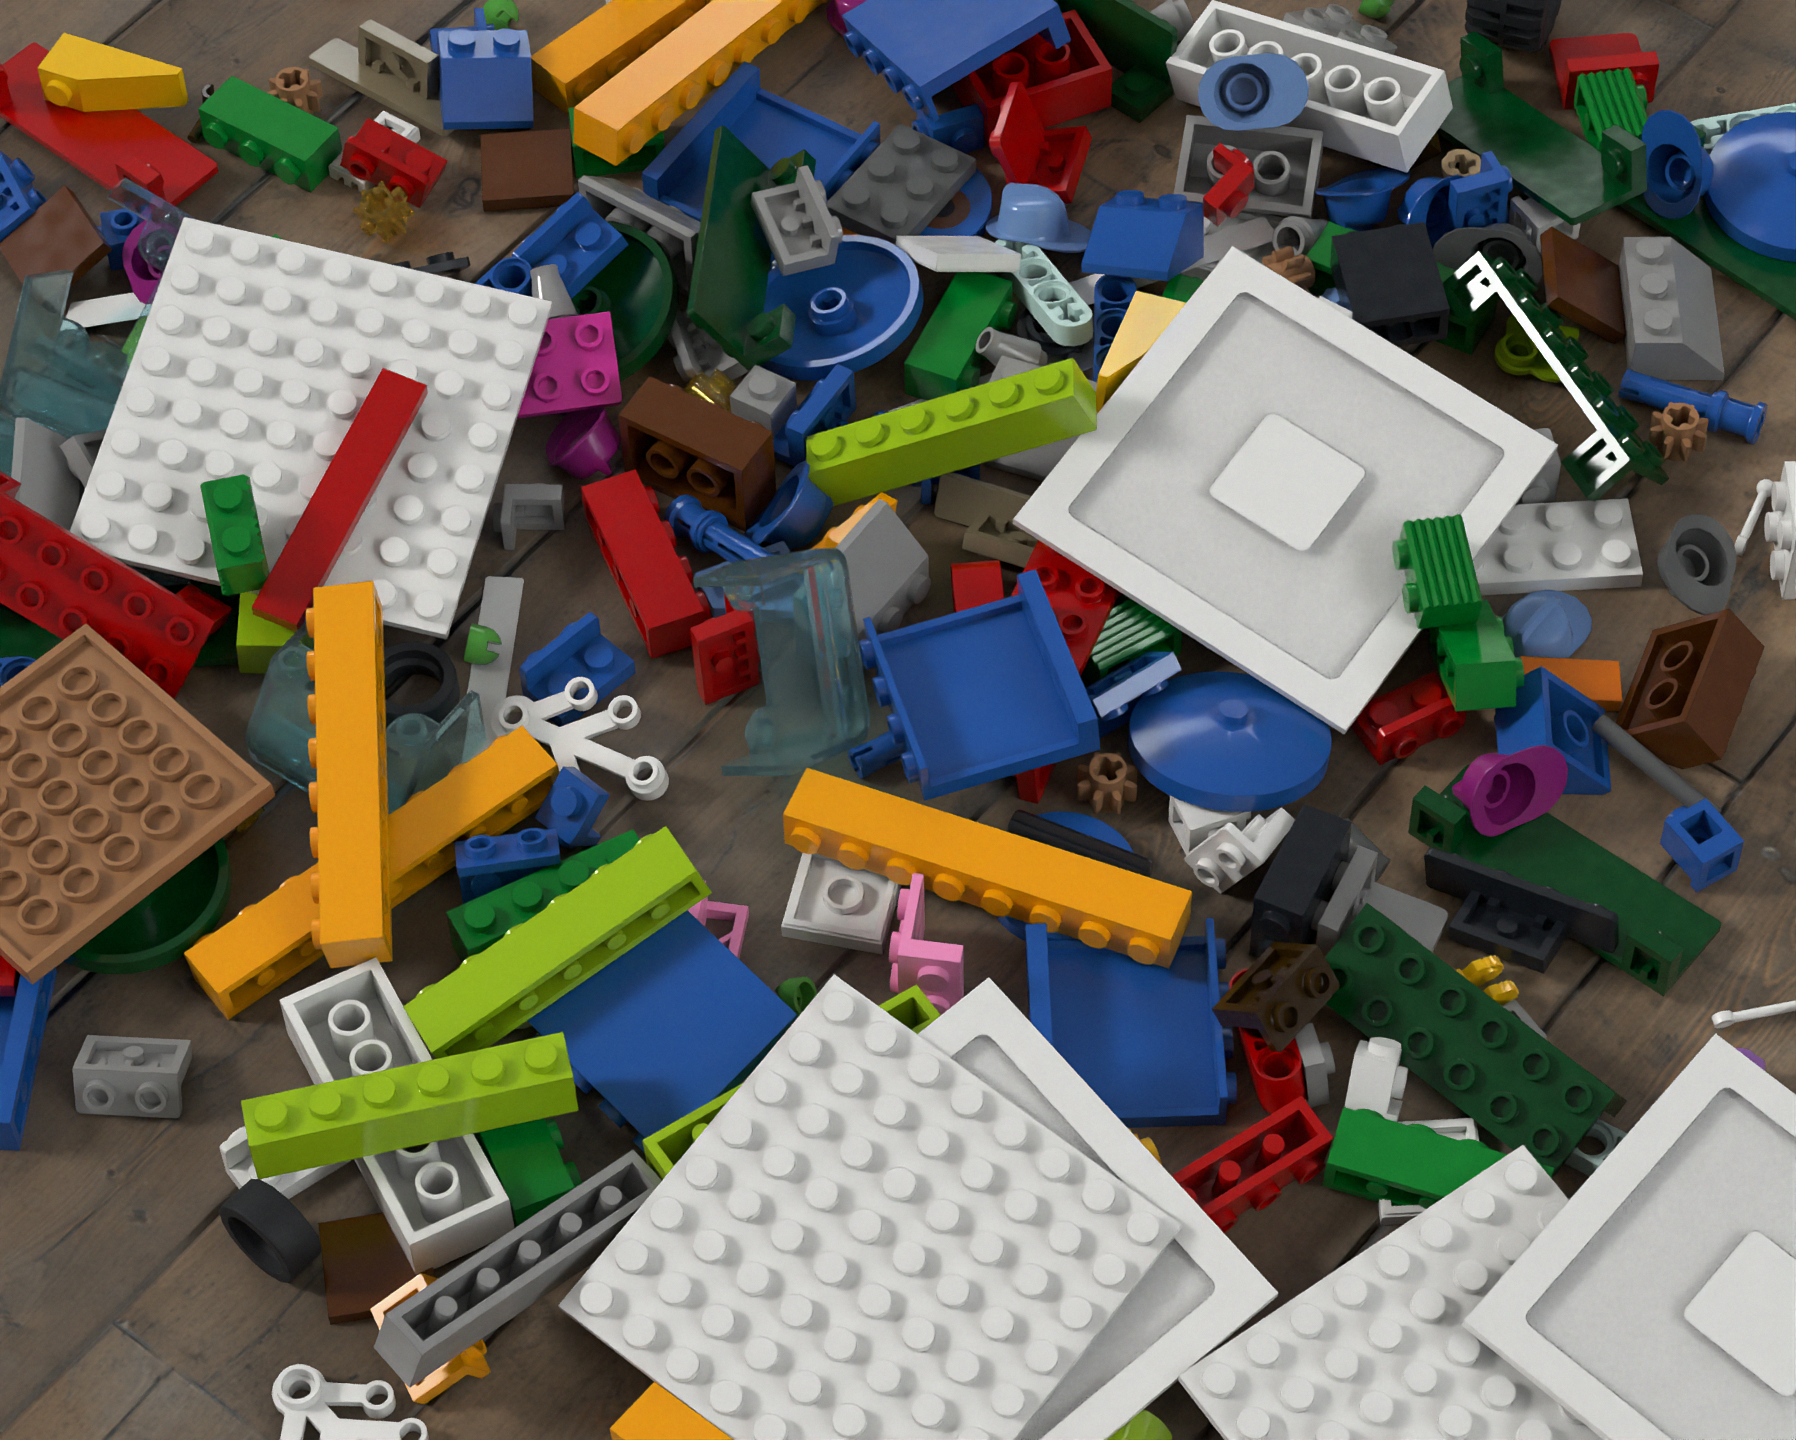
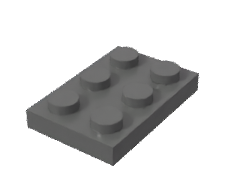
(901, 186)

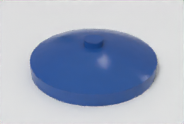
(1756, 185)
(847, 309)
(1228, 743)

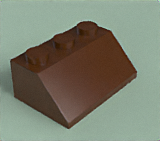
(1691, 688)

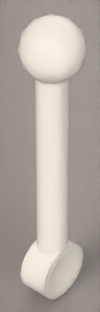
(1764, 490)
(1727, 1018)

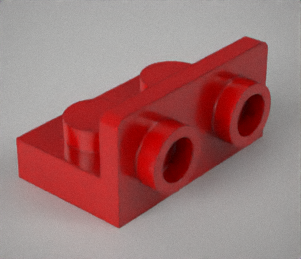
(389, 157)
(725, 654)
(1407, 719)

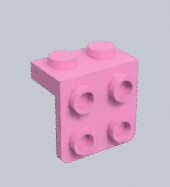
(931, 965)

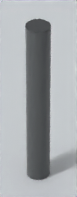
(1648, 762)

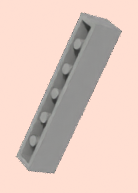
(513, 1271)

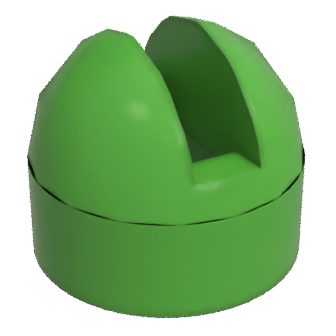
(1375, 8)
(500, 13)
(477, 645)
(797, 993)

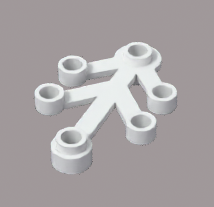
(572, 739)
(325, 1394)

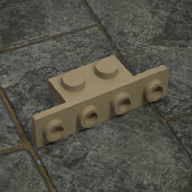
(388, 71)
(988, 514)

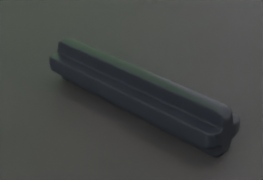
(1070, 840)

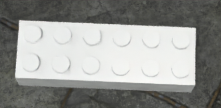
(1356, 95)
(433, 1194)

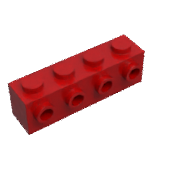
(644, 561)
(1257, 1164)

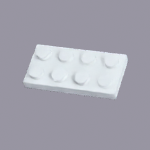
(1561, 549)

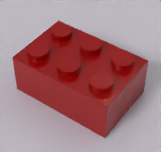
(1058, 81)

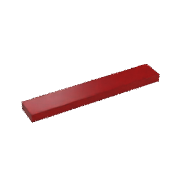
(340, 499)

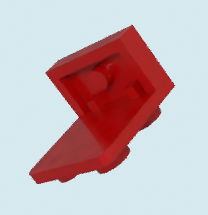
(1600, 53)
(1035, 154)

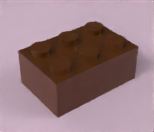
(698, 451)

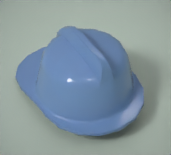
(1253, 92)
(1037, 218)
(1547, 624)

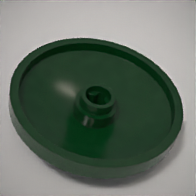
(641, 297)
(164, 921)

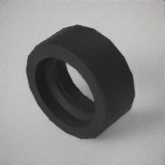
(427, 660)
(270, 1230)

